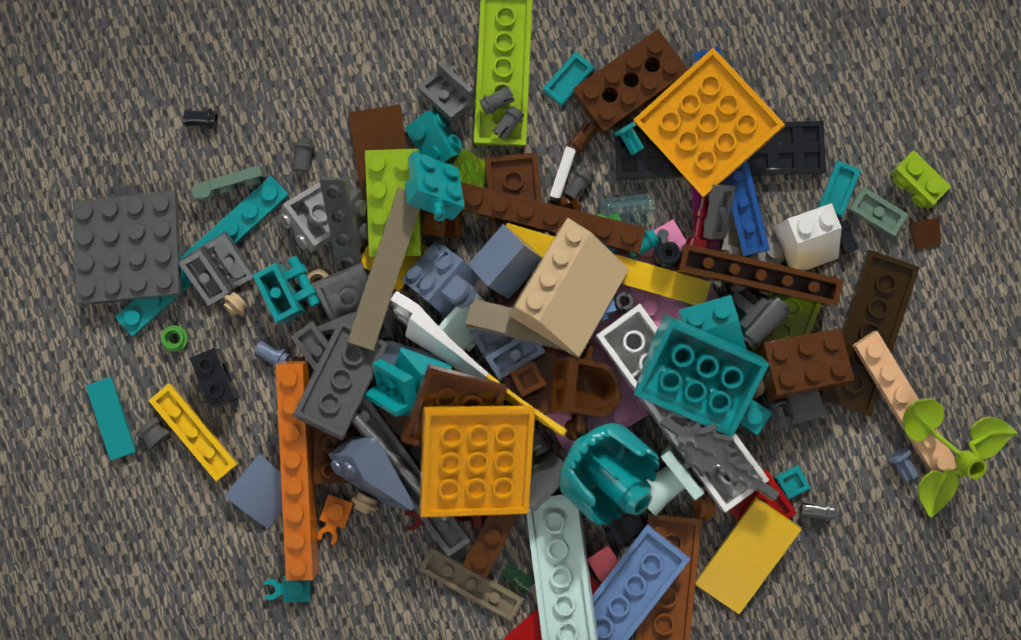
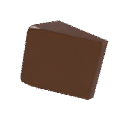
(926, 233)

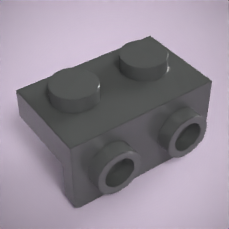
(448, 92)

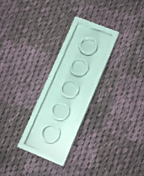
(561, 571)

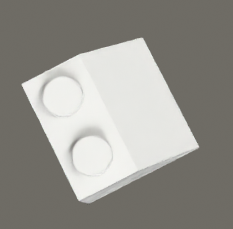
(810, 238)

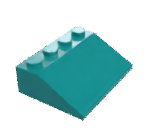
(699, 375)

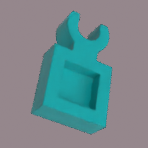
(291, 590)

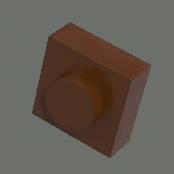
(528, 379)

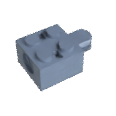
(442, 279)

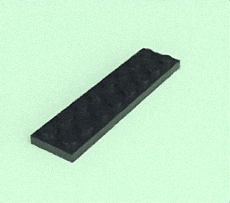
(792, 151)

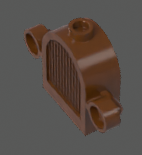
(583, 390)

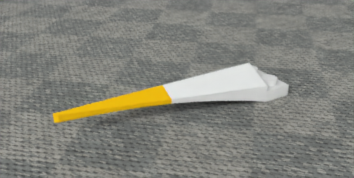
(431, 337)

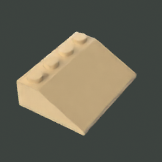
(570, 288)

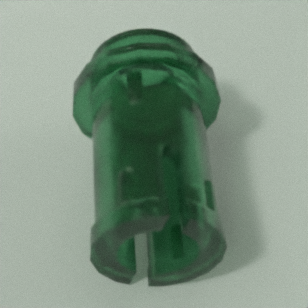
(517, 577)

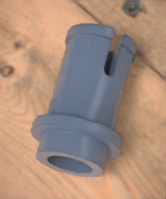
(270, 353)

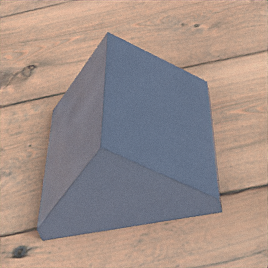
(505, 262)

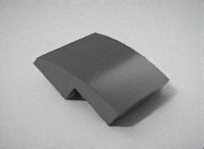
(216, 268)
(544, 478)

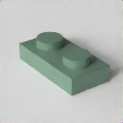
(878, 212)

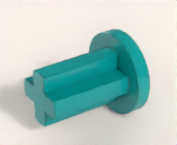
(630, 138)

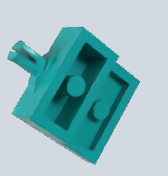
(434, 187)

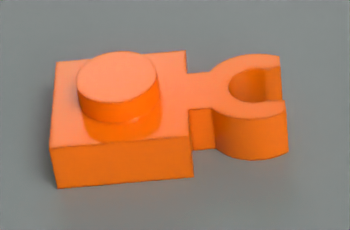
(335, 514)

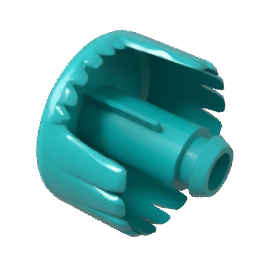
(602, 476)

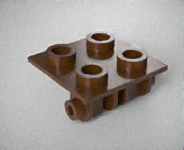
(322, 445)

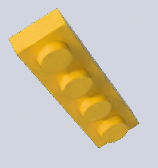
(193, 432)

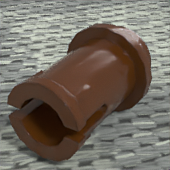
(582, 137)

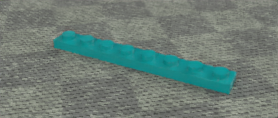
(236, 223)

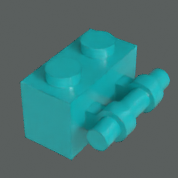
(280, 292)

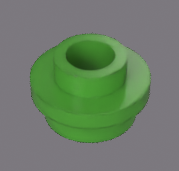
(166, 338)

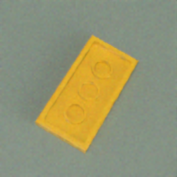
(747, 555)

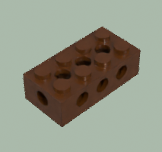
(630, 65)

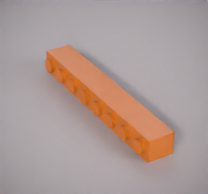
(296, 474)

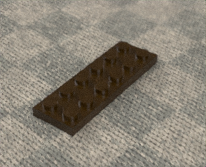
(875, 306)

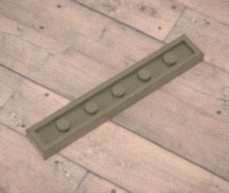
(383, 272)

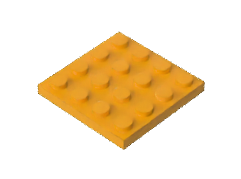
(709, 122)
(476, 460)

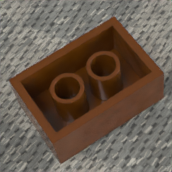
(805, 364)

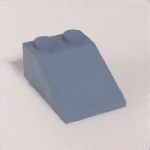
(369, 468)

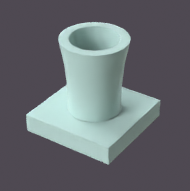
(672, 480)

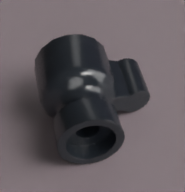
(666, 253)

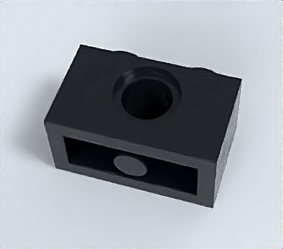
(214, 378)

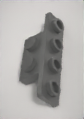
(345, 219)

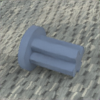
(903, 464)

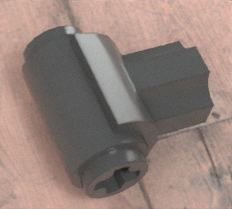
(758, 316)

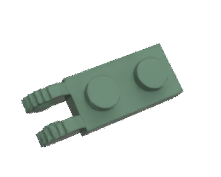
(227, 183)

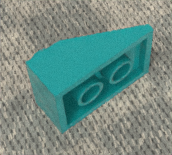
(716, 318)

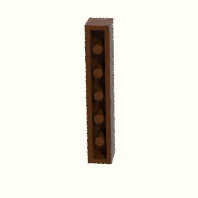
(759, 275)

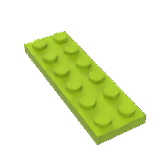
(503, 63)

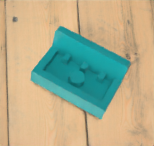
(434, 136)
(394, 388)

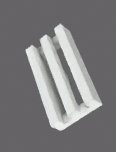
(562, 174)

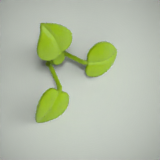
(987, 437)

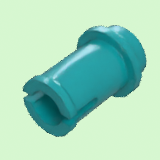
(649, 241)

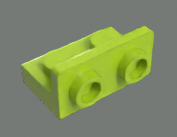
(920, 180)

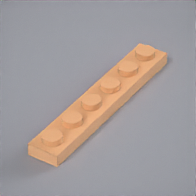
(899, 396)

